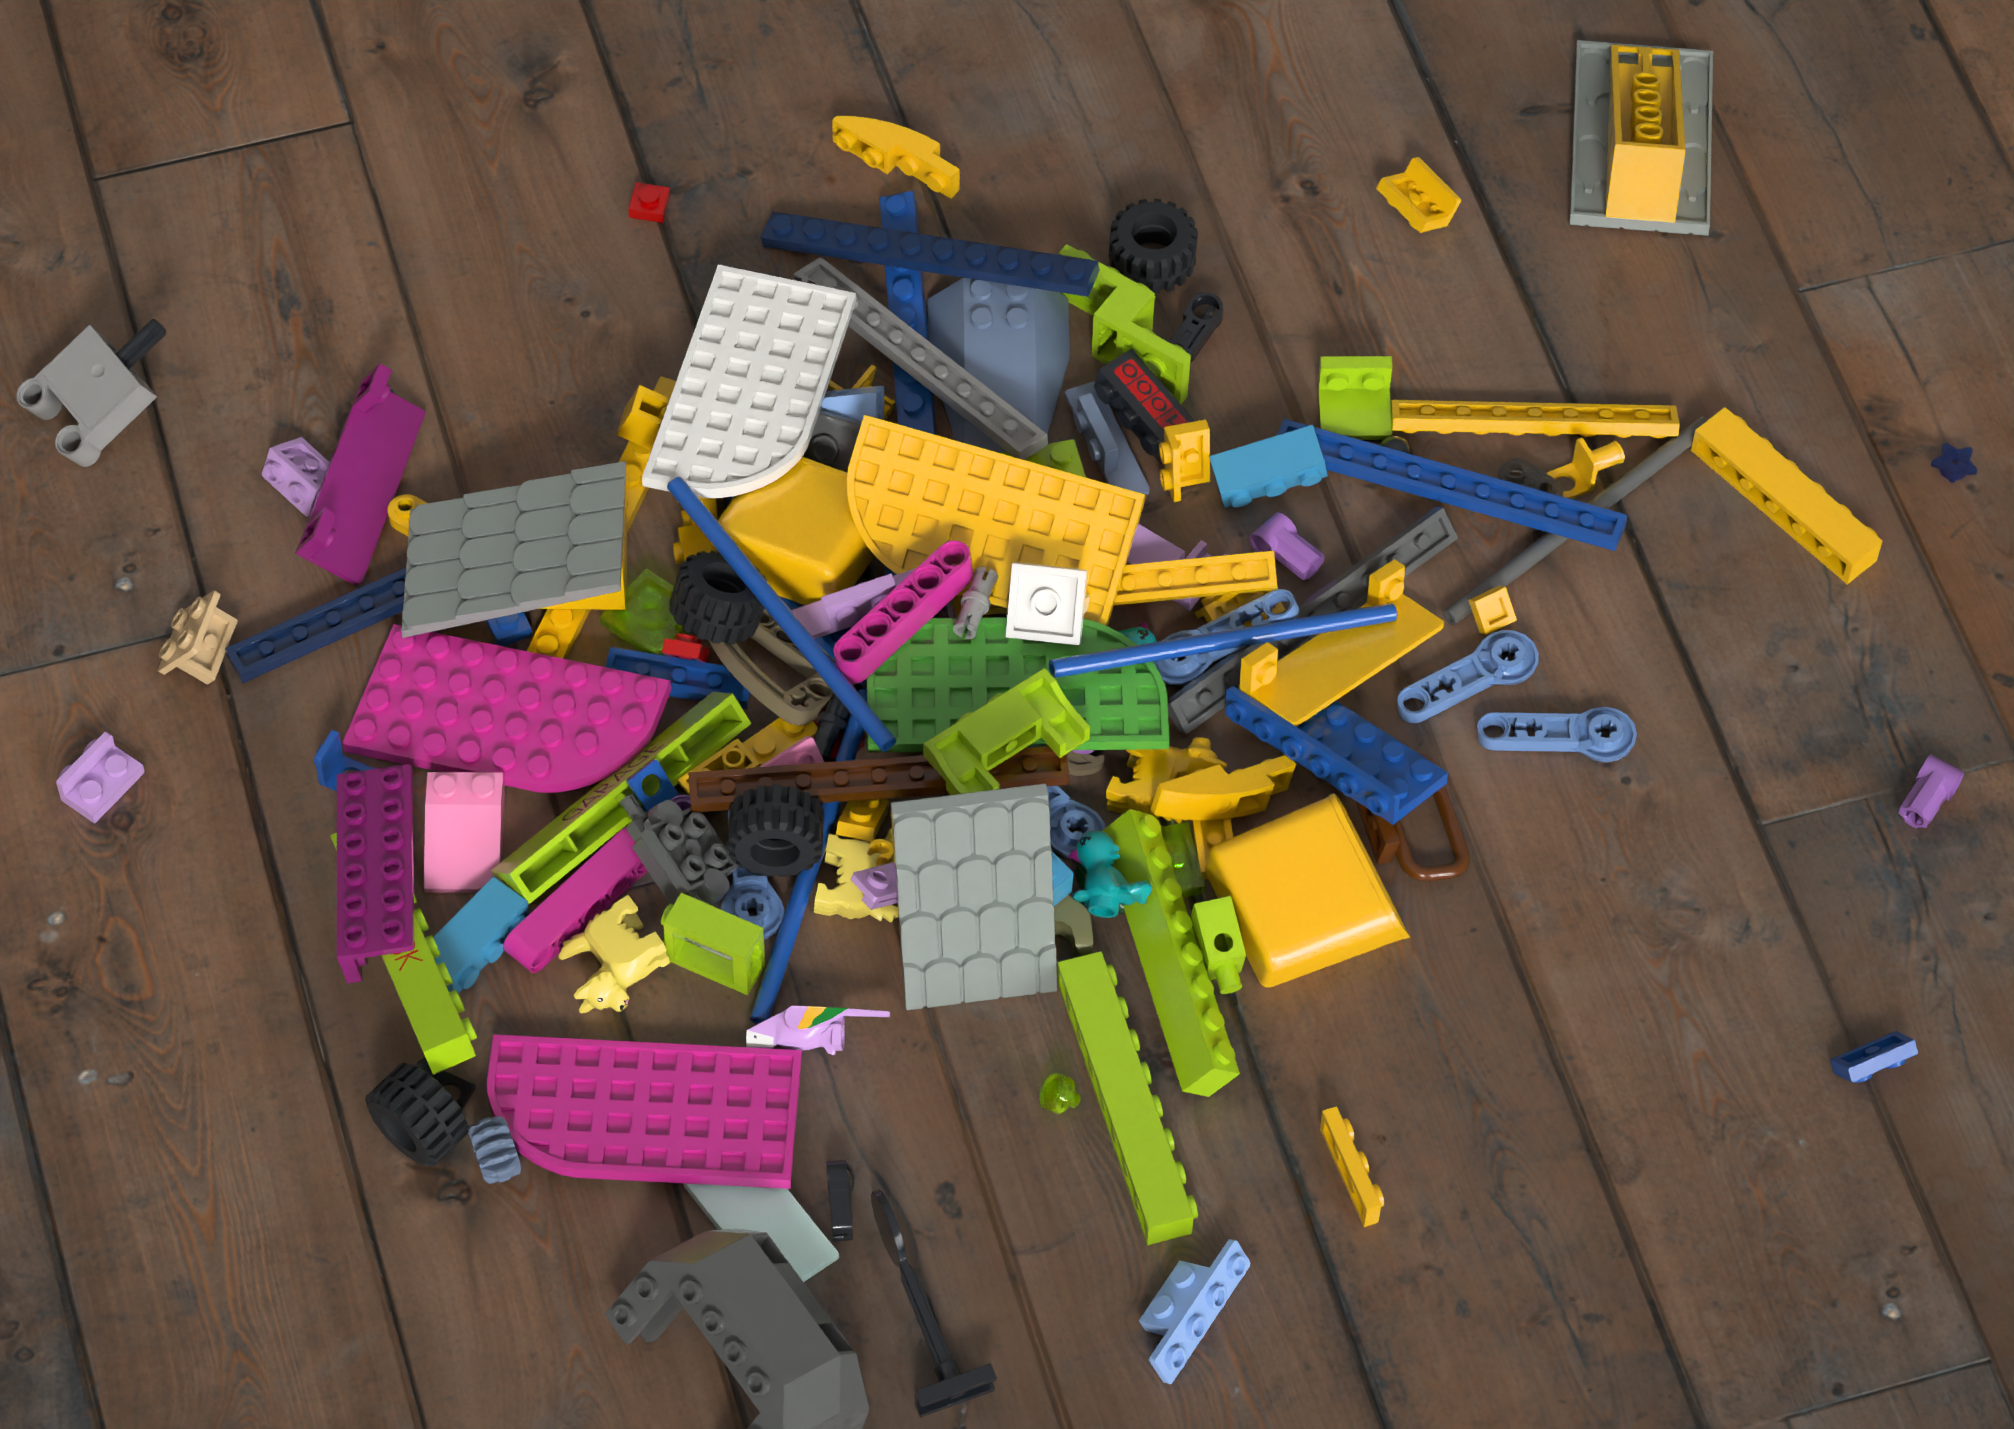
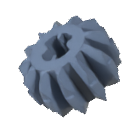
(494, 1149)

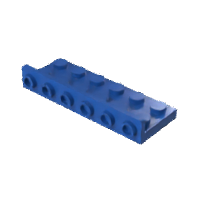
(1346, 754)

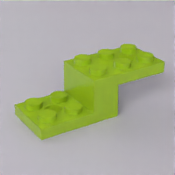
(1125, 321)

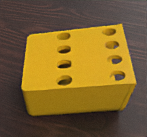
(800, 532)
(1304, 892)

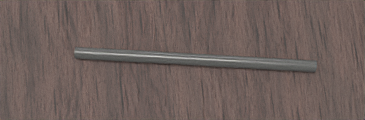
(1550, 541)

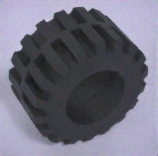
(1153, 224)
(714, 600)
(775, 830)
(417, 1114)

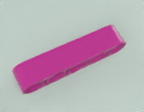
(908, 596)
(575, 903)

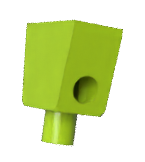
(1220, 942)

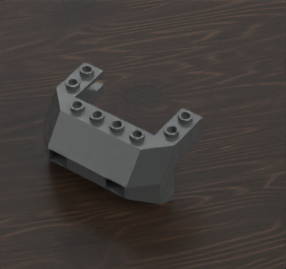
(758, 1324)

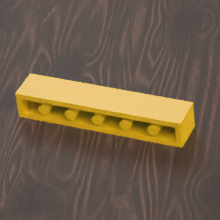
(1786, 495)

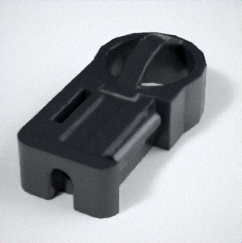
(1195, 331)
(840, 1199)

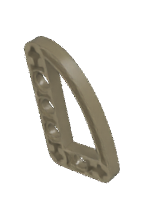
(783, 703)

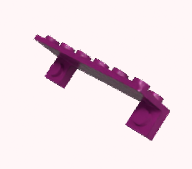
(361, 479)
(374, 866)

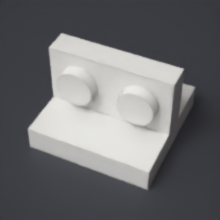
(1047, 603)

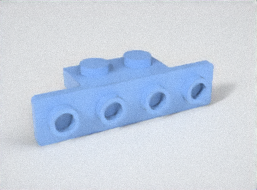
(1189, 1306)

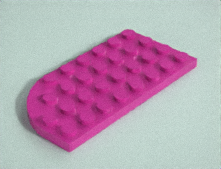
(503, 711)
(649, 1109)

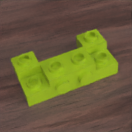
(1001, 730)

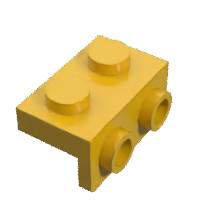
(1420, 196)
(1185, 456)

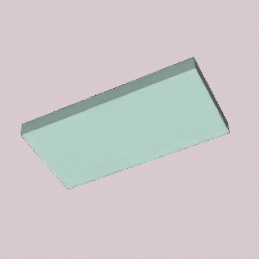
(770, 1212)

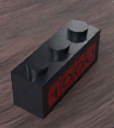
(1139, 400)

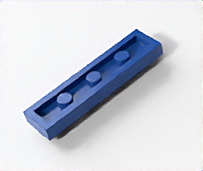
(687, 677)

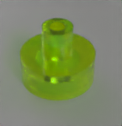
(1059, 1094)

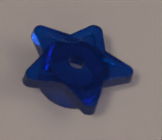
(1954, 471)

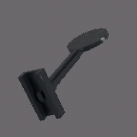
(952, 1385)

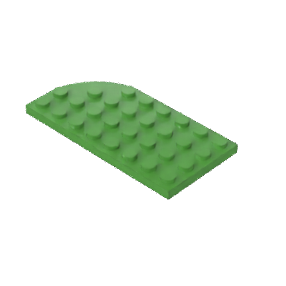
(944, 676)

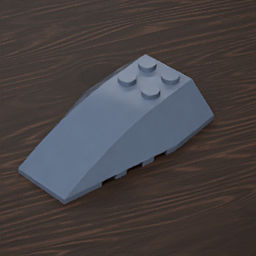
(1009, 342)

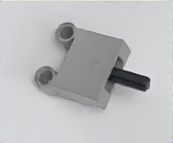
(95, 387)

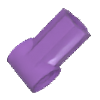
(1290, 549)
(1933, 785)

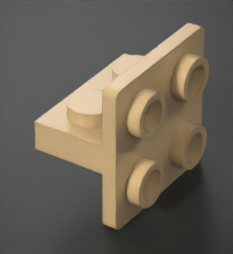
(198, 639)

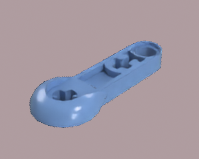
(1185, 671)
(1472, 674)
(1563, 733)
(1067, 814)
(754, 891)

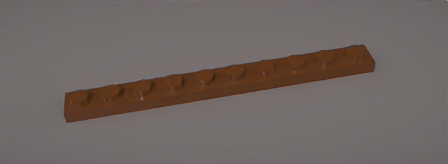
(868, 778)

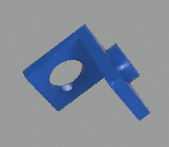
(331, 761)
(666, 789)

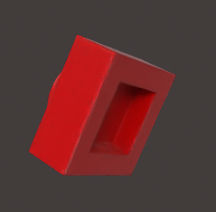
(649, 202)

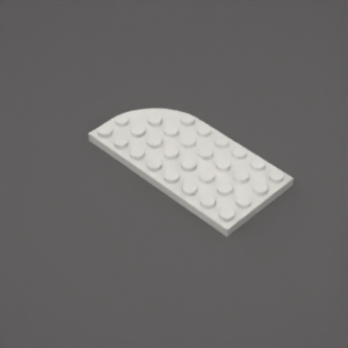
(749, 383)

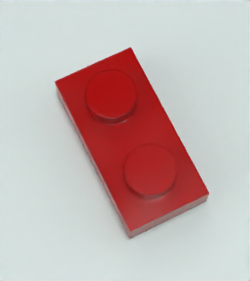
(686, 647)

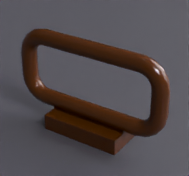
(1390, 840)

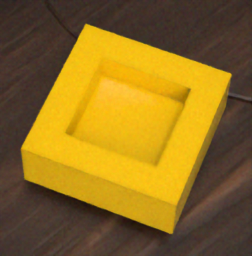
(1492, 610)

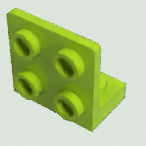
(1355, 396)

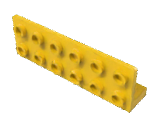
(1338, 659)

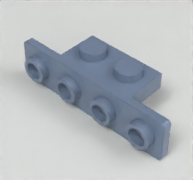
(1105, 439)

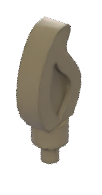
(1084, 763)

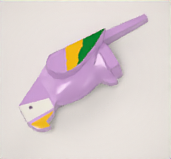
(806, 1028)

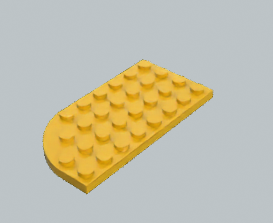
(925, 490)

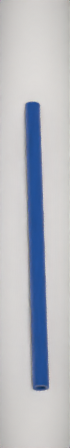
(782, 614)
(1222, 640)
(802, 890)

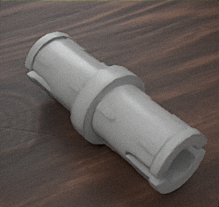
(975, 603)

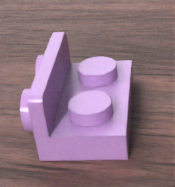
(296, 472)
(98, 778)

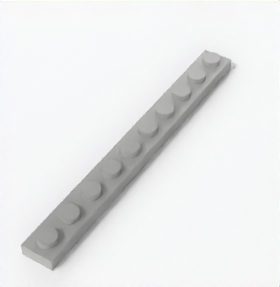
(932, 367)

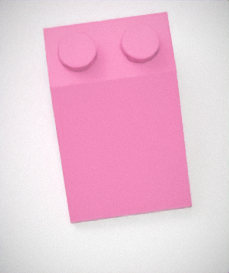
(462, 830)

